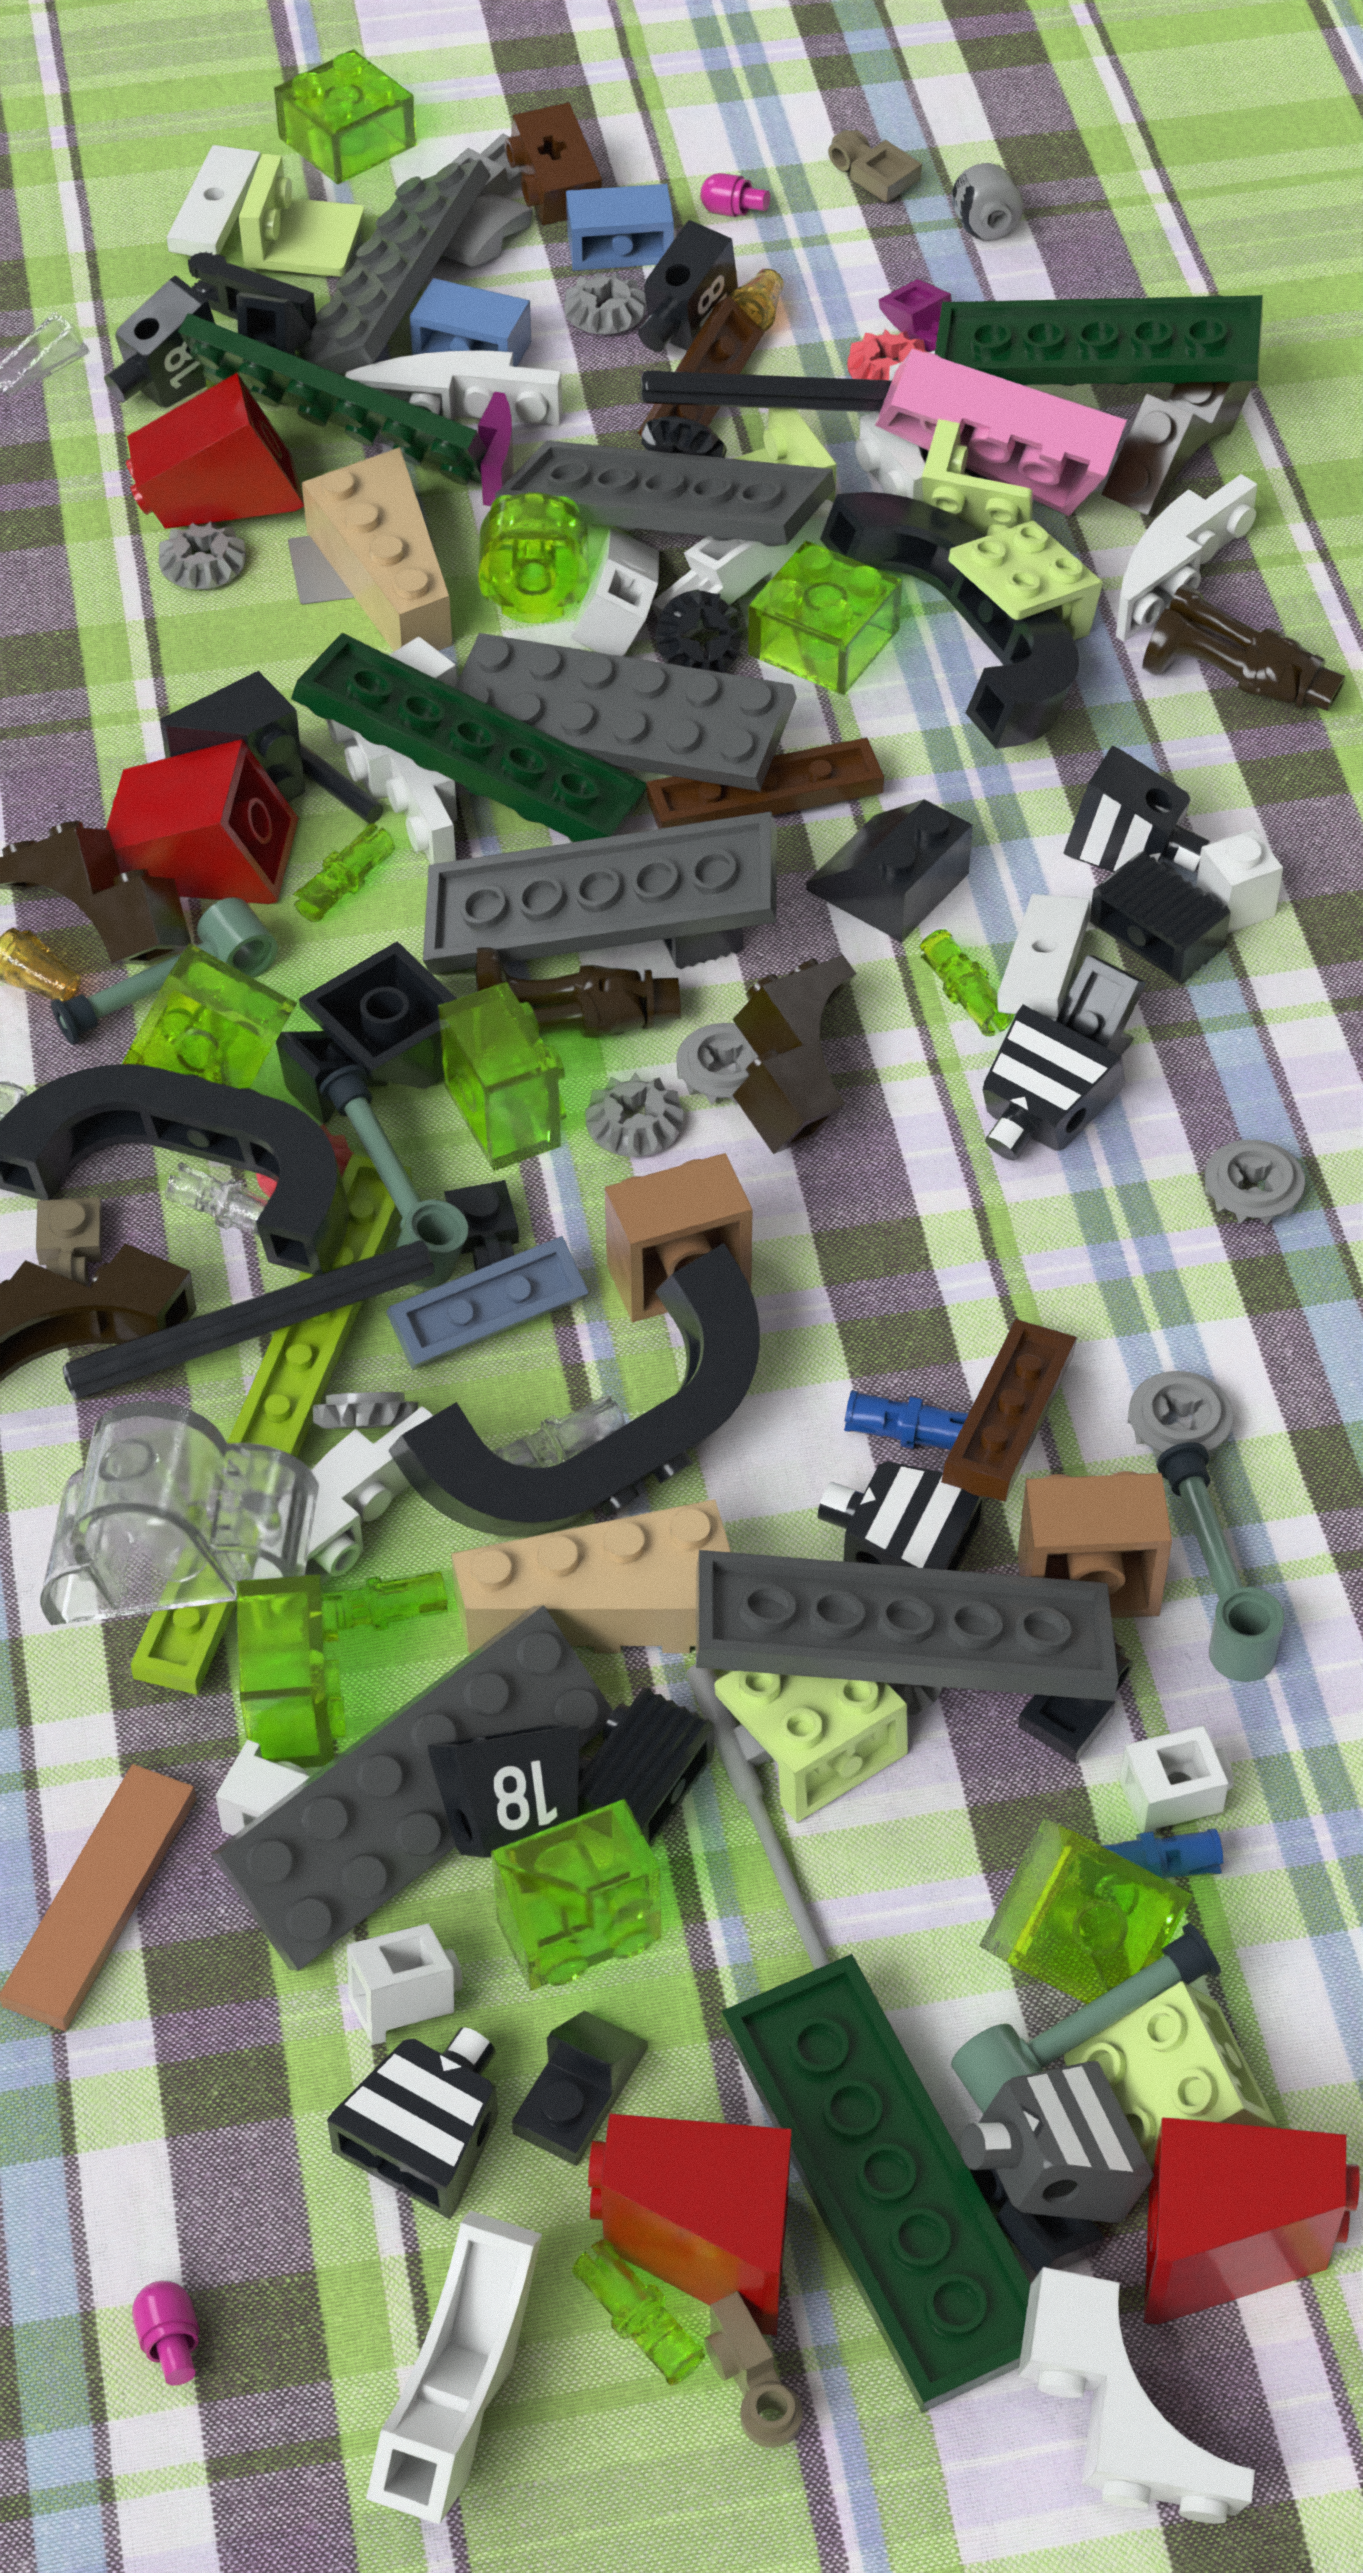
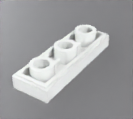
(213, 201)
(1044, 954)

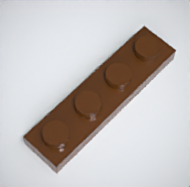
(719, 347)
(791, 784)
(1009, 1410)

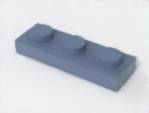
(487, 1302)

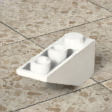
(617, 594)

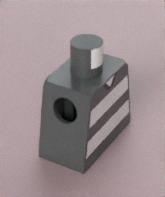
(1060, 2145)

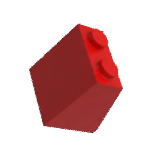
(213, 461)
(206, 823)
(697, 2205)
(1240, 2212)

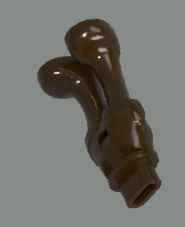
(1260, 661)
(590, 1001)

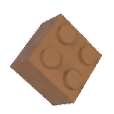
(670, 1221)
(1099, 1532)

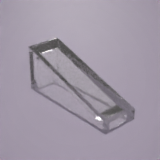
(41, 354)

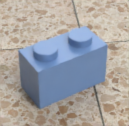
(619, 226)
(469, 320)

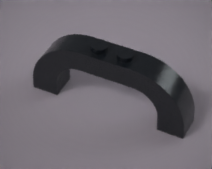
(1037, 652)
(193, 1116)
(491, 1495)

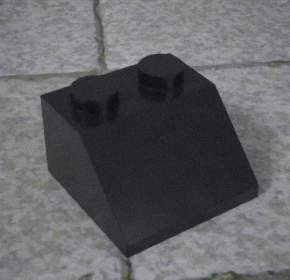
(245, 711)
(897, 867)
(385, 1017)

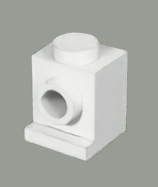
(1174, 1778)
(254, 1787)
(401, 1980)

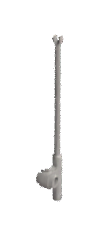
(740, 1756)

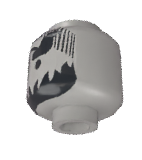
(984, 197)

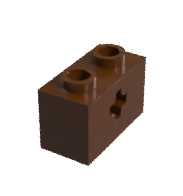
(551, 159)

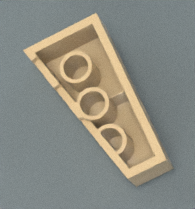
(380, 547)
(599, 1581)

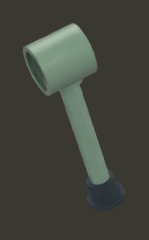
(226, 931)
(422, 1220)
(1239, 1607)
(1001, 2054)

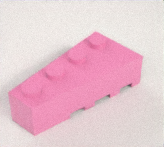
(1009, 428)

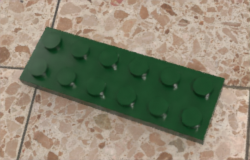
(1106, 339)
(330, 397)
(468, 741)
(885, 2179)

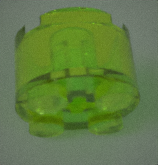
(533, 556)

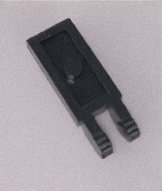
(223, 281)

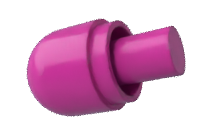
(732, 195)
(167, 2329)

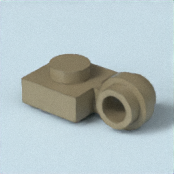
(880, 170)
(69, 1236)
(742, 2353)

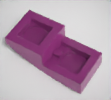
(916, 310)
(496, 435)

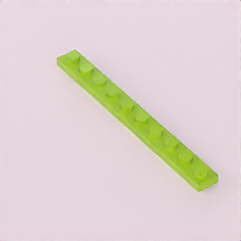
(276, 1414)

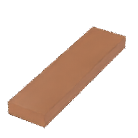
(98, 1897)

